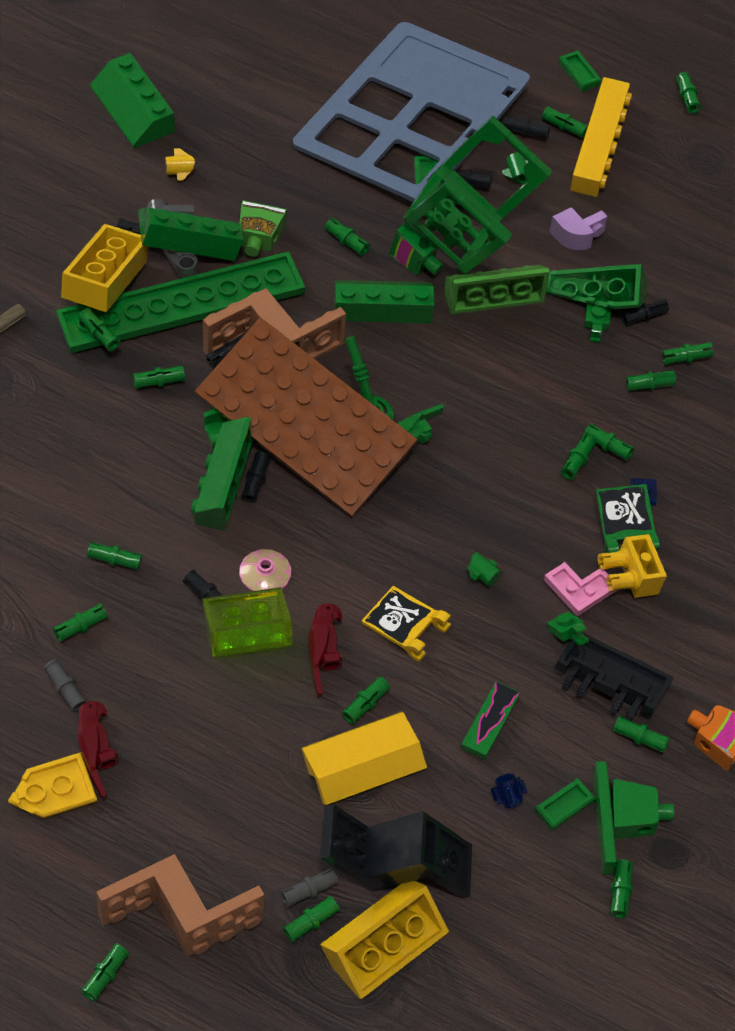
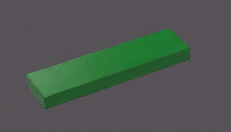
(604, 818)

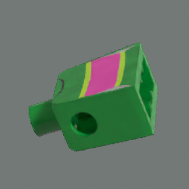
(414, 250)

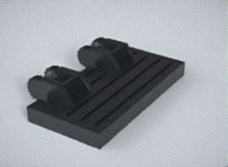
(613, 673)

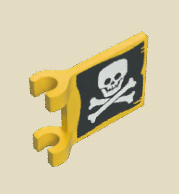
(404, 620)

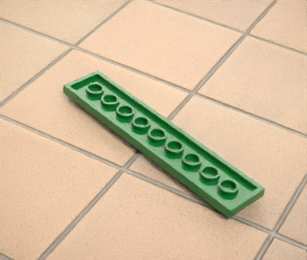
(184, 300)

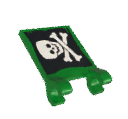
(624, 514)

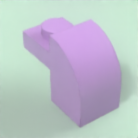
(576, 232)

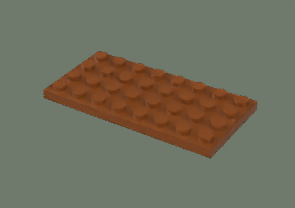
(307, 417)

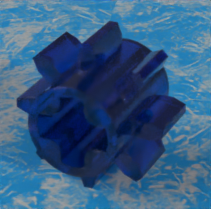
(509, 790)

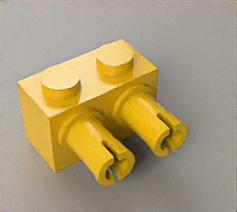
(640, 564)

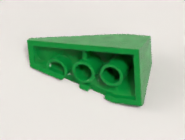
(603, 286)

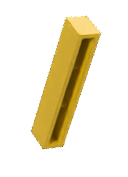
(600, 137)

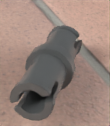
(64, 685)
(309, 887)

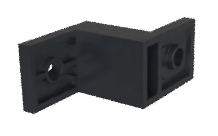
(396, 851)

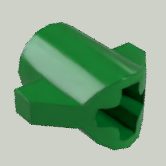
(515, 168)
(483, 569)

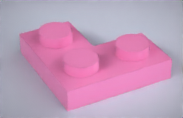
(578, 593)

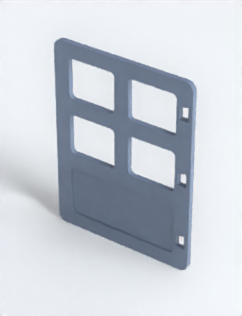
(433, 75)

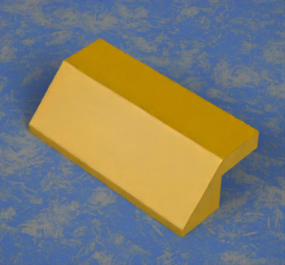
(364, 758)

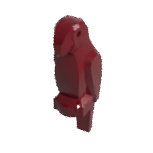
(323, 643)
(94, 743)

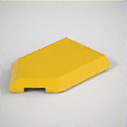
(54, 787)

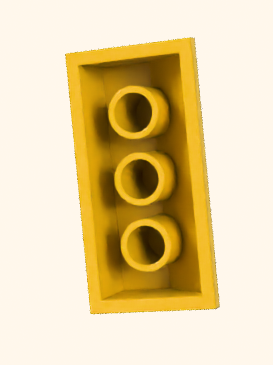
(385, 937)

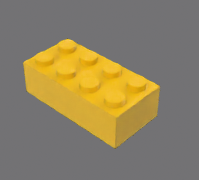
(104, 268)

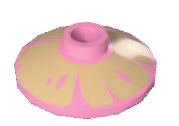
(258, 578)

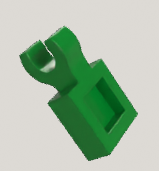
(597, 319)
(567, 627)

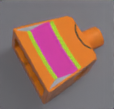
(715, 734)

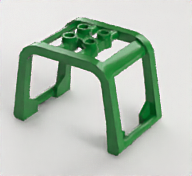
(451, 221)

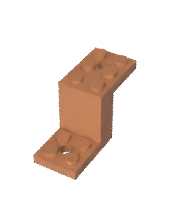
(313, 337)
(180, 905)

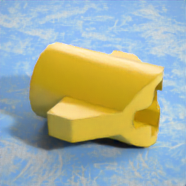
(179, 164)

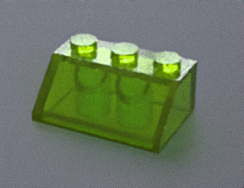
(247, 622)

